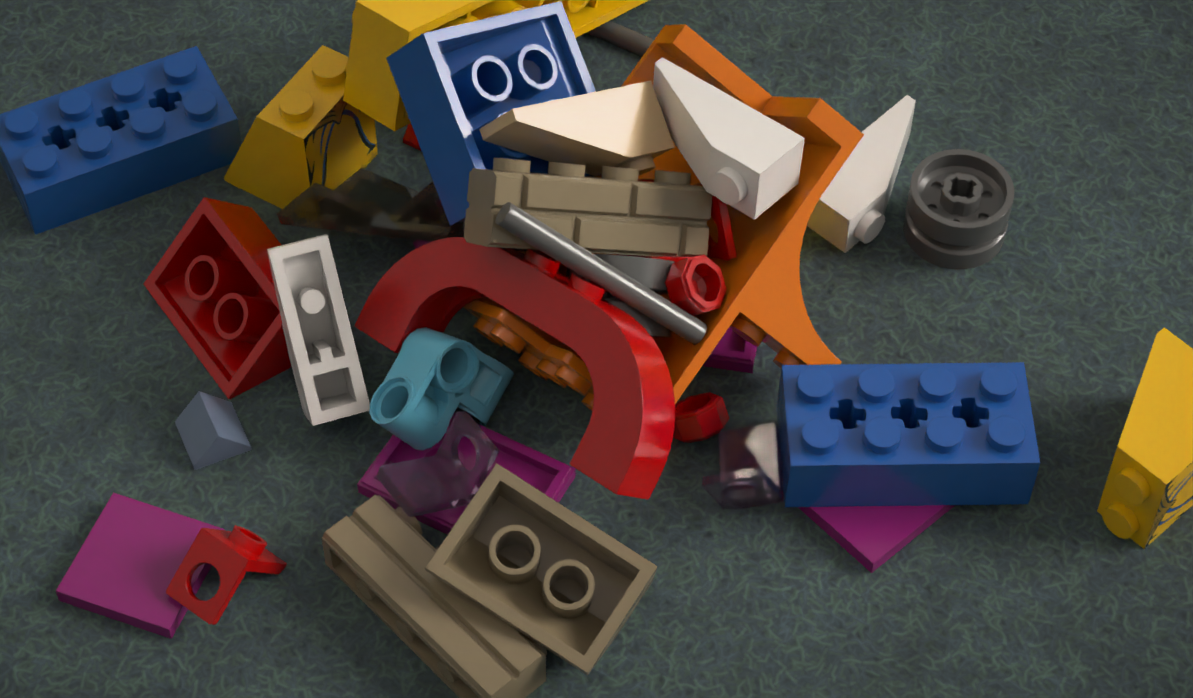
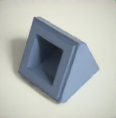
(211, 430)

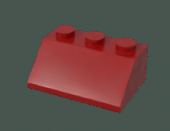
(223, 295)

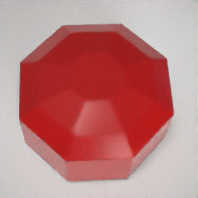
(696, 285)
(699, 417)

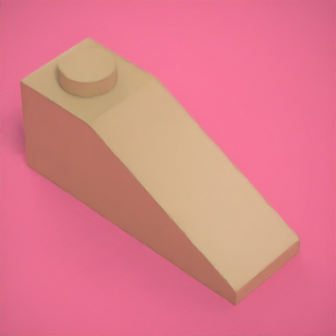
(589, 129)

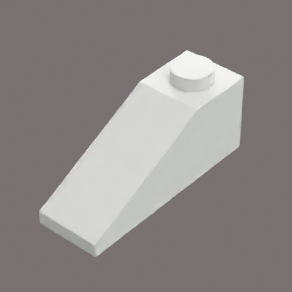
(726, 143)
(860, 191)
(317, 330)

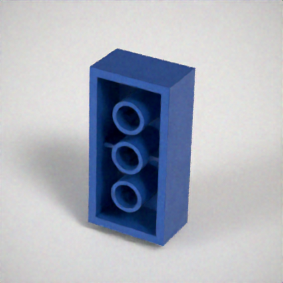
(117, 139)
(906, 434)

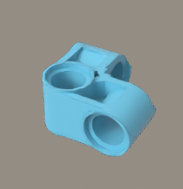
(432, 380)

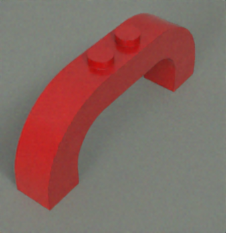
(630, 379)

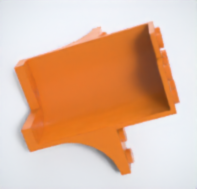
(764, 279)

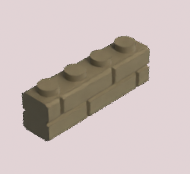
(597, 213)
(471, 650)

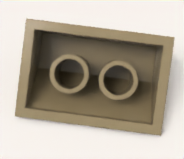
(542, 569)

